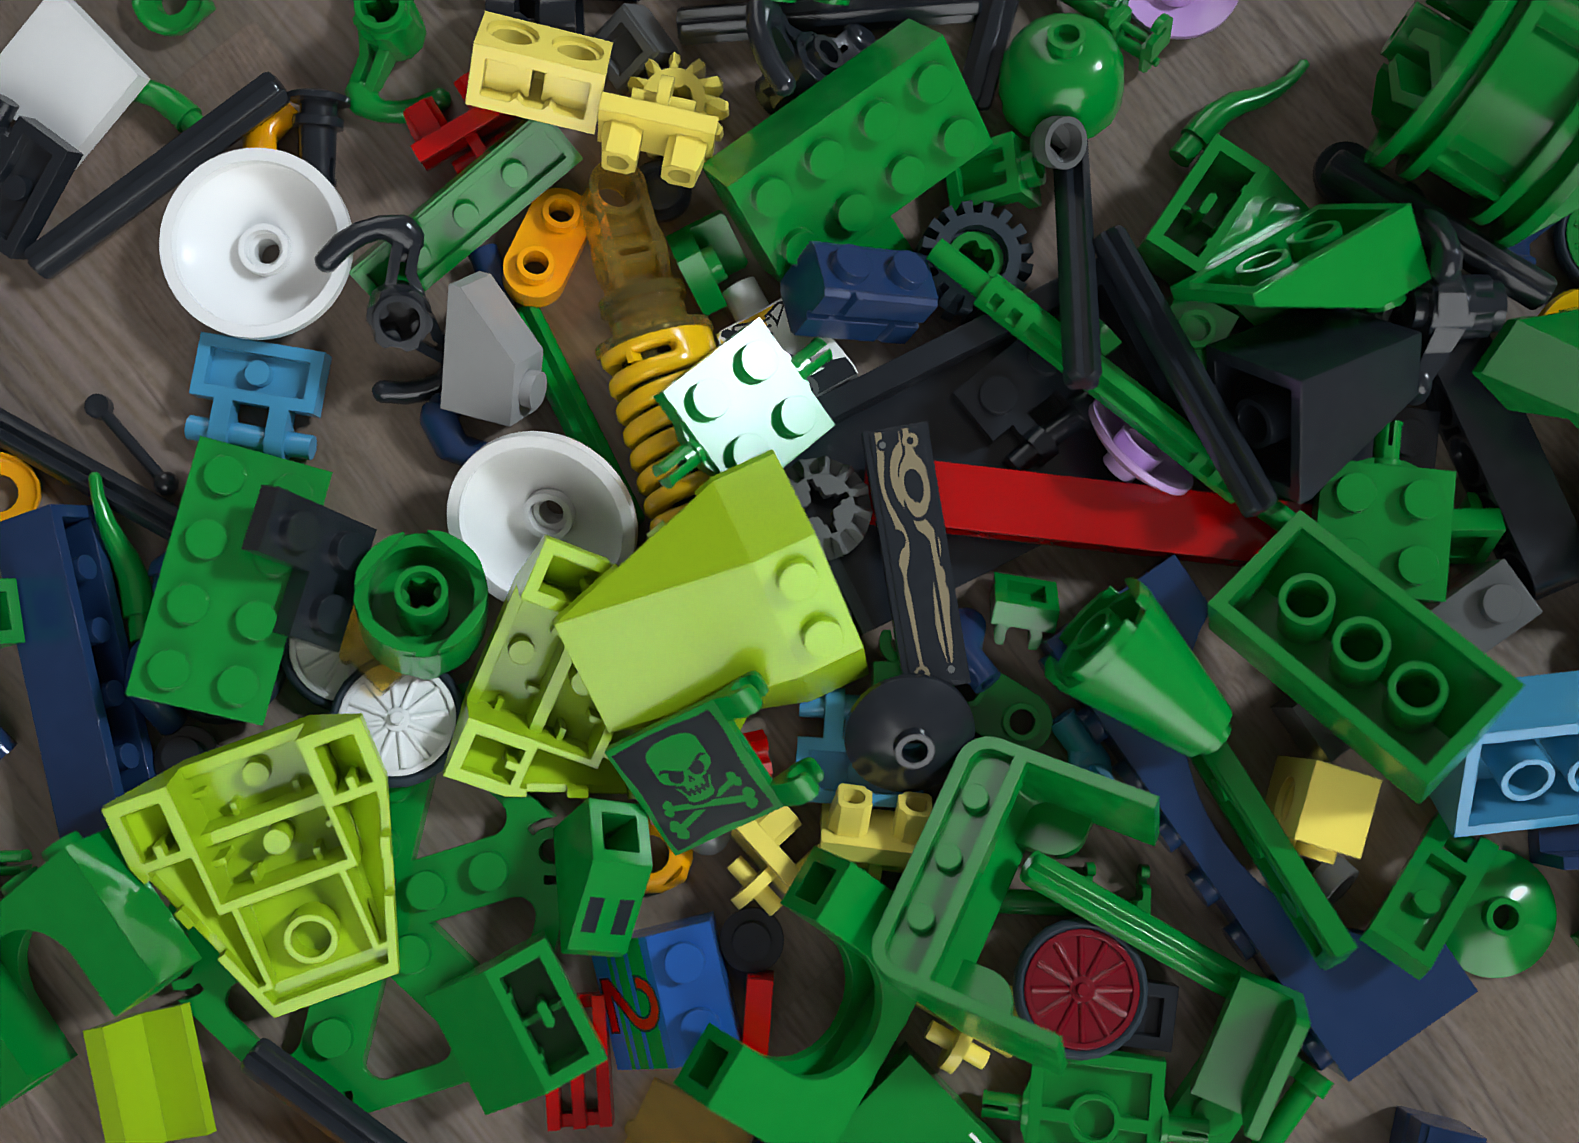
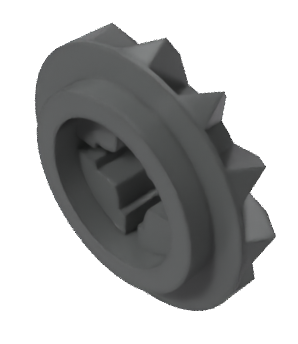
(851, 515)

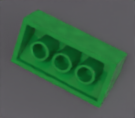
(1362, 656)

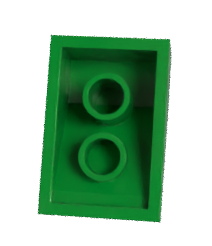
(1321, 259)

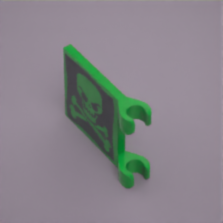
(701, 773)

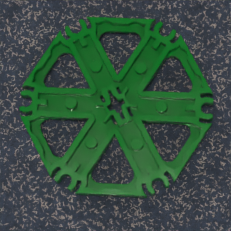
(426, 890)

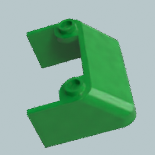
(958, 875)

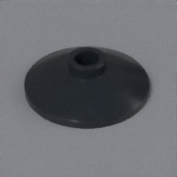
(904, 711)

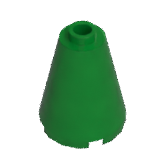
(1141, 672)

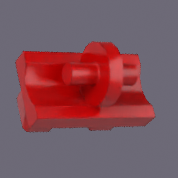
(440, 140)

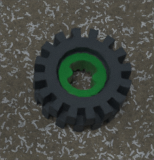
(985, 237)

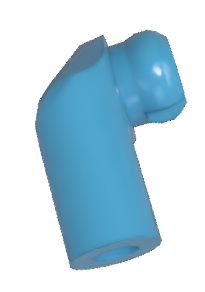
(1080, 746)

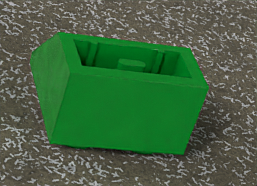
(517, 1025)

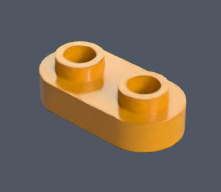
(547, 242)

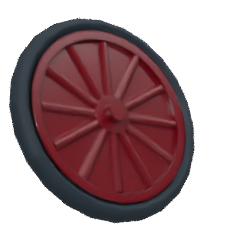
(1081, 987)

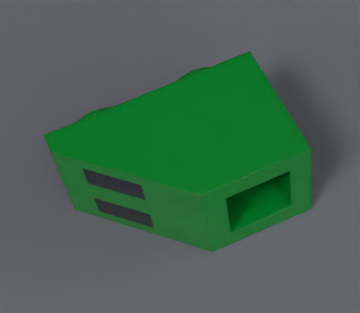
(601, 875)

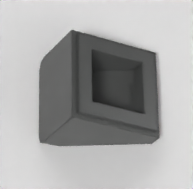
(635, 40)

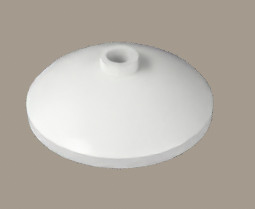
(226, 220)
(503, 511)

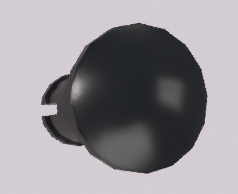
(319, 127)

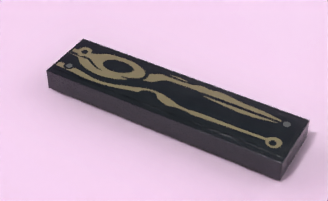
(915, 552)

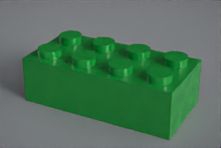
(850, 148)
(216, 604)

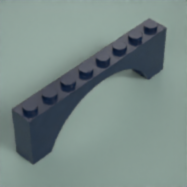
(1356, 1007)

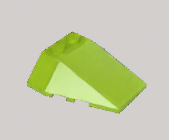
(712, 597)
(526, 707)
(276, 857)

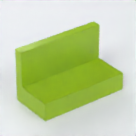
(150, 1077)

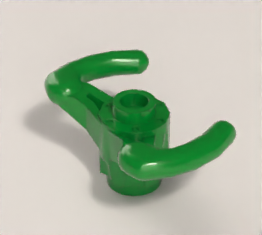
(394, 34)

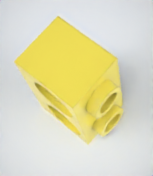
(538, 72)

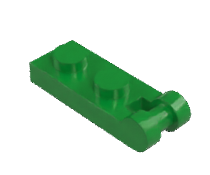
(1428, 897)

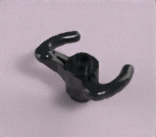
(792, 58)
(1449, 303)
(396, 309)

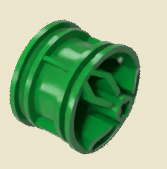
(1486, 107)

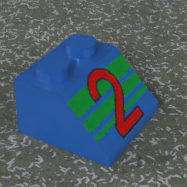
(666, 993)

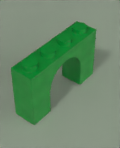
(108, 925)
(819, 1088)

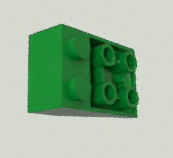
(1216, 211)

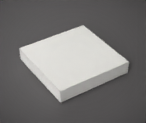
(69, 74)

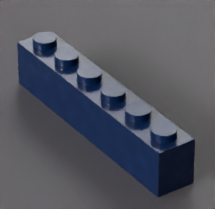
(75, 663)

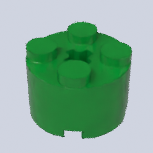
(421, 568)

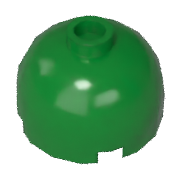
(1062, 69)

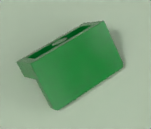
(1252, 1049)

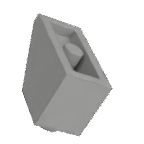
(489, 355)

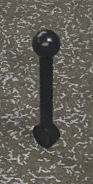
(102, 408)

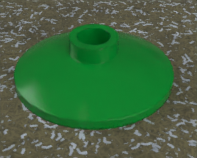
(1531, 923)

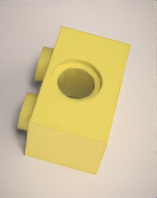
(1322, 806)

